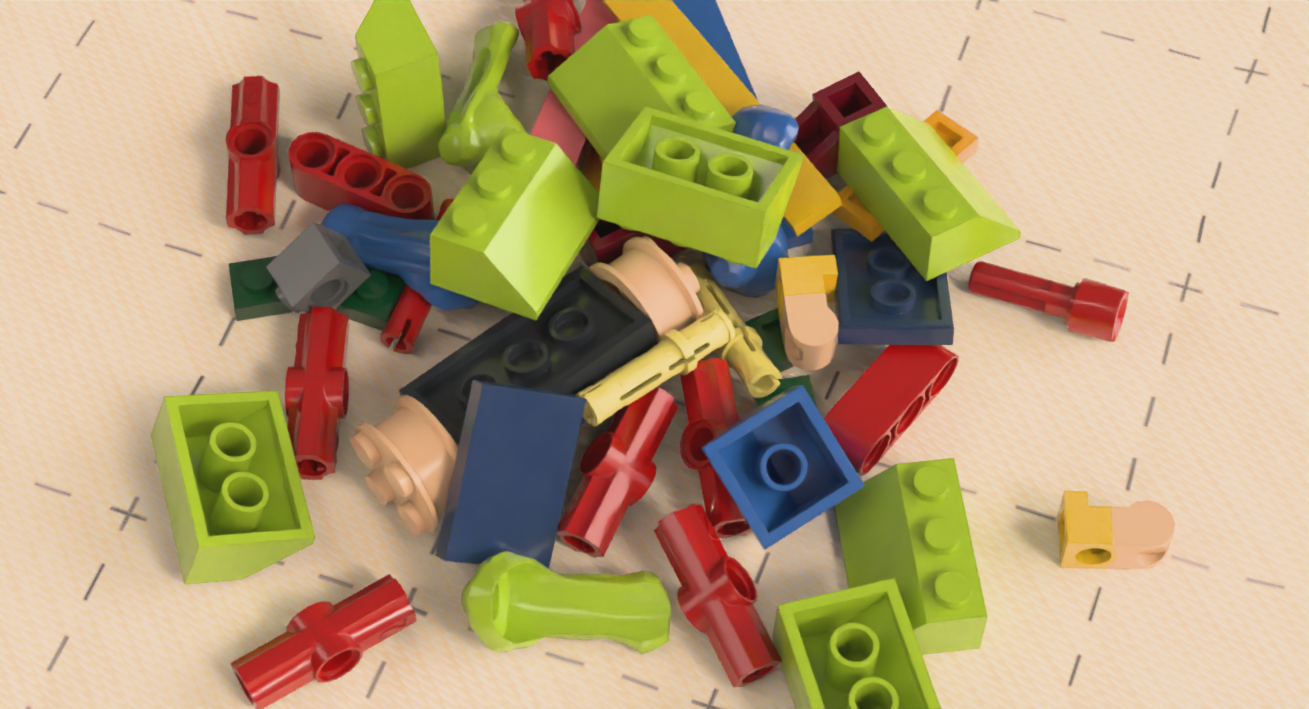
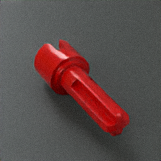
(1087, 307)

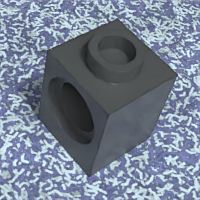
(317, 270)

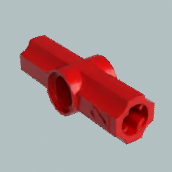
(548, 33)
(253, 155)
(318, 391)
(709, 412)
(616, 472)
(717, 595)
(324, 642)

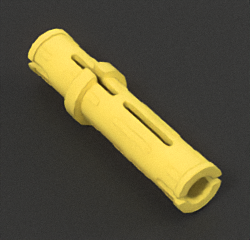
(745, 351)
(673, 355)

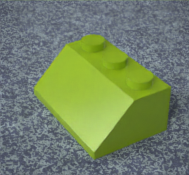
(623, 72)
(399, 85)
(698, 186)
(920, 192)
(514, 225)
(230, 484)
(916, 530)
(852, 651)

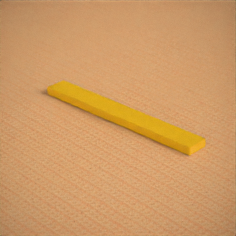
(812, 194)

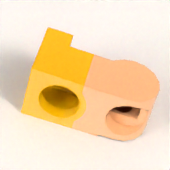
(806, 322)
(1112, 535)

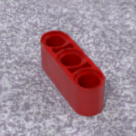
(337, 173)
(888, 400)

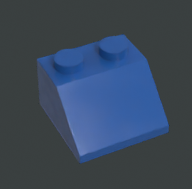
(782, 465)

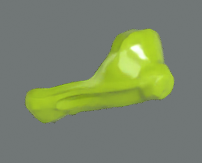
(480, 109)
(521, 601)

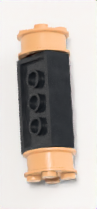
(582, 335)

